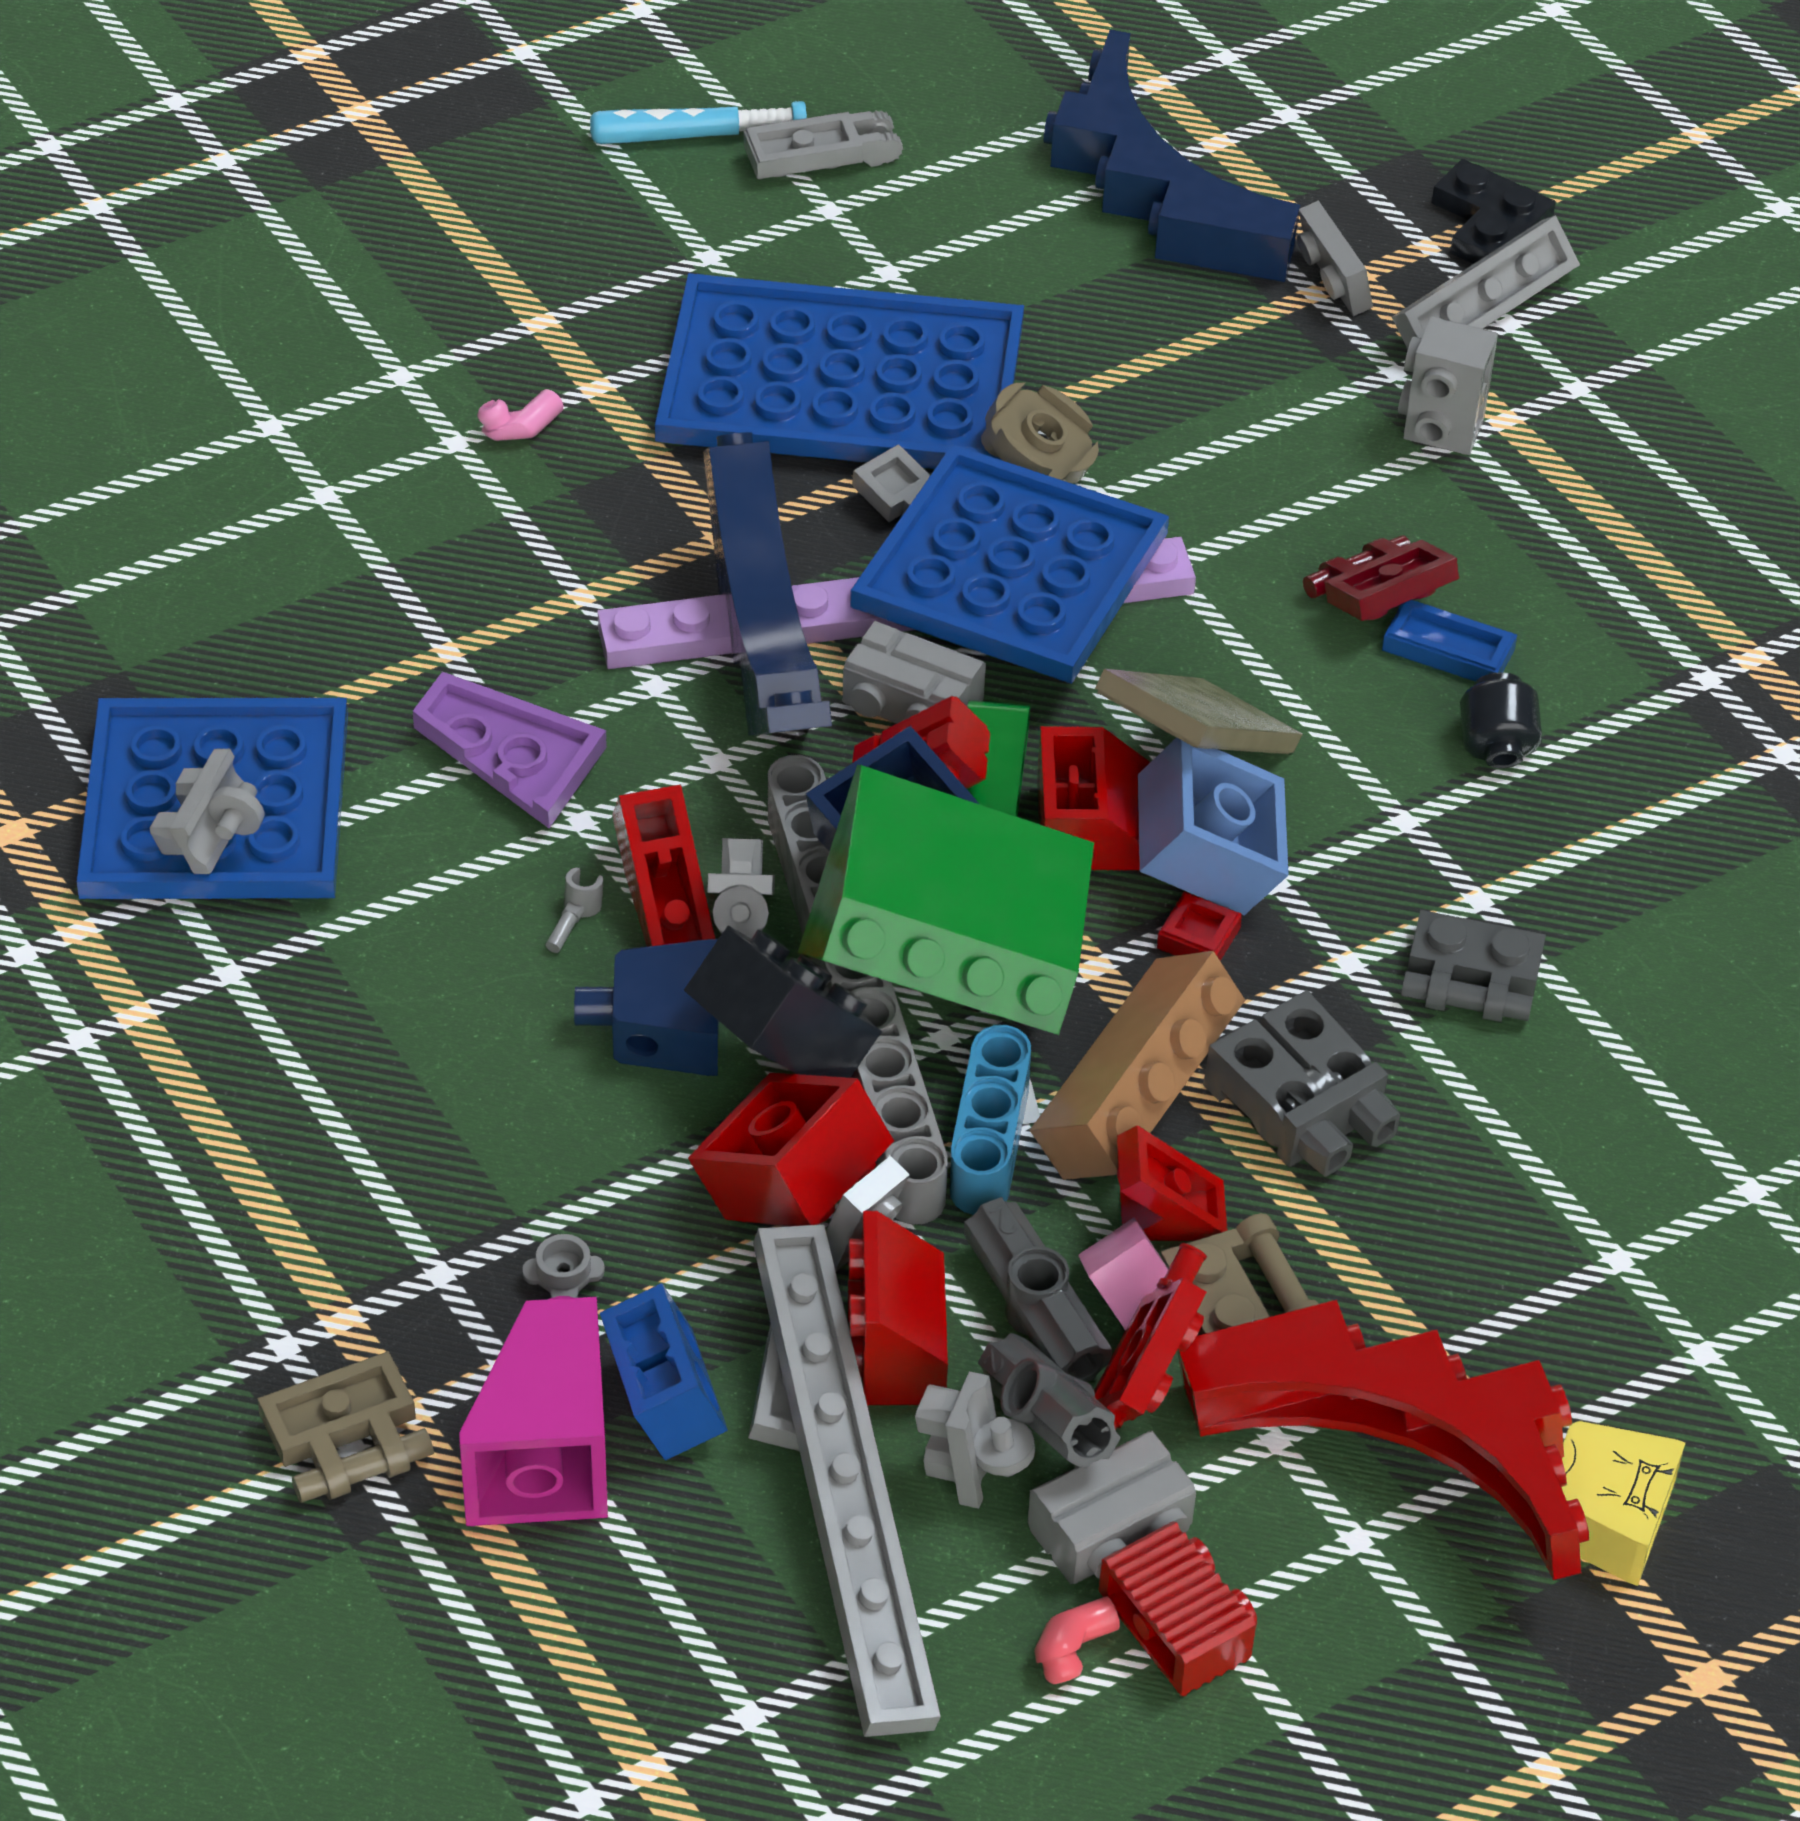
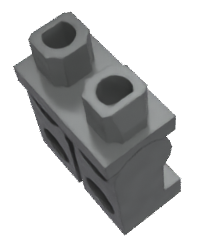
(1303, 1084)

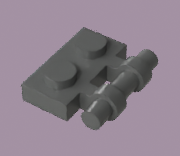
(1473, 966)

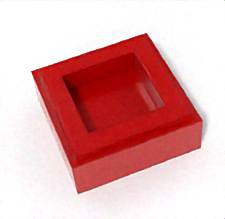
(1198, 927)

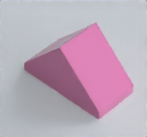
(1124, 1269)

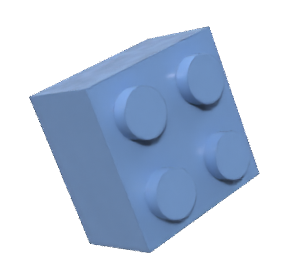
(1212, 825)

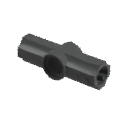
(1036, 1289)
(1049, 1401)

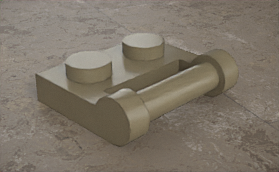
(1229, 1293)

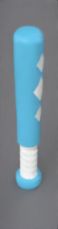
(666, 124)

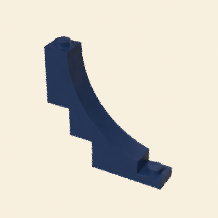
(754, 574)

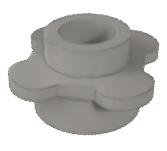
(563, 1253)

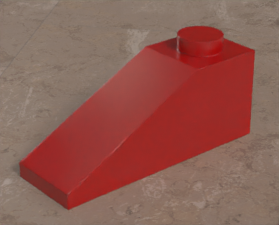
(662, 866)

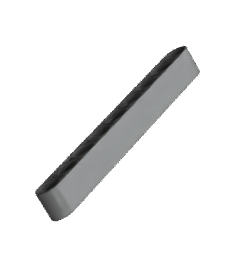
(890, 1067)

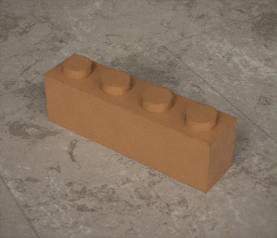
(1138, 1063)

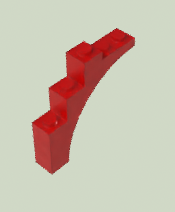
(1319, 1373)

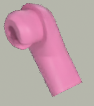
(520, 424)

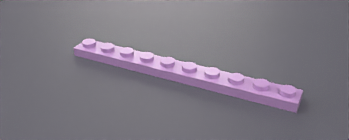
(702, 628)

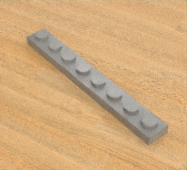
(846, 1483)

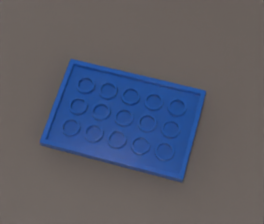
(835, 369)

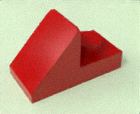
(1167, 1190)

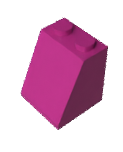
(538, 1422)

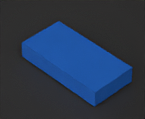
(1448, 641)

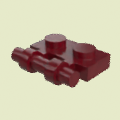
(1382, 576)

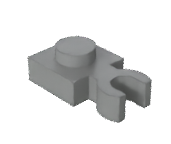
(890, 482)

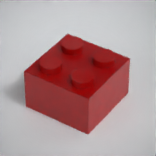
(791, 1150)

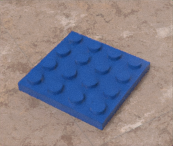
(1010, 563)
(279, 745)

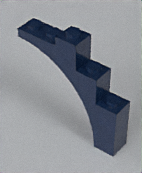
(1143, 177)

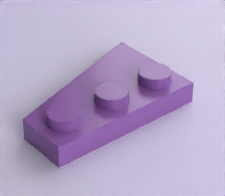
(510, 743)

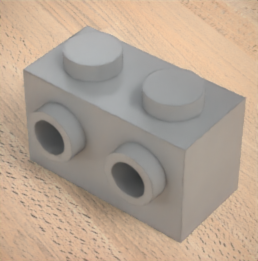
(1448, 385)

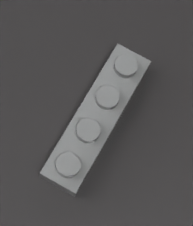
(1494, 282)

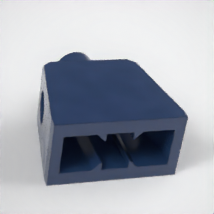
(650, 1011)

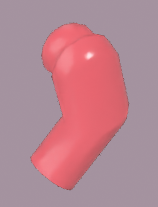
(1067, 1632)

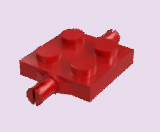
(1161, 1325)

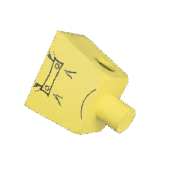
(1623, 1490)

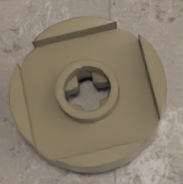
(1014, 435)

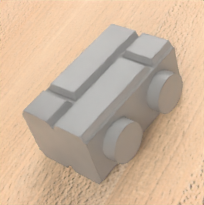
(903, 674)
(1109, 1505)

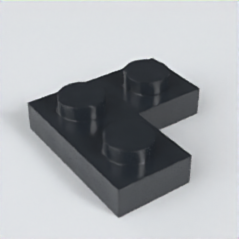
(1491, 204)

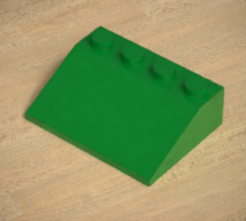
(953, 900)

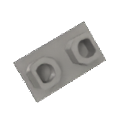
(211, 811)
(741, 887)
(970, 1438)

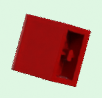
(1091, 791)
(896, 1312)

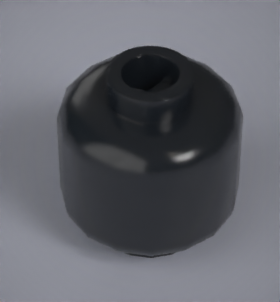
(1501, 718)

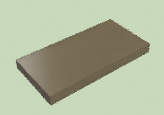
(1197, 712)

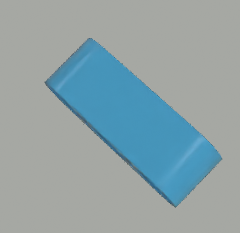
(990, 1117)

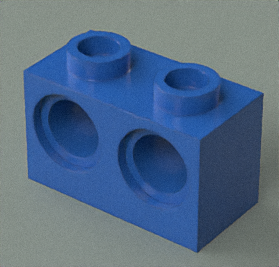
(663, 1372)

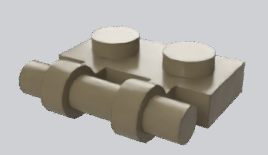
(339, 1410)

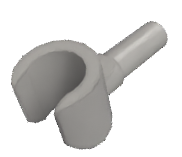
(578, 903)

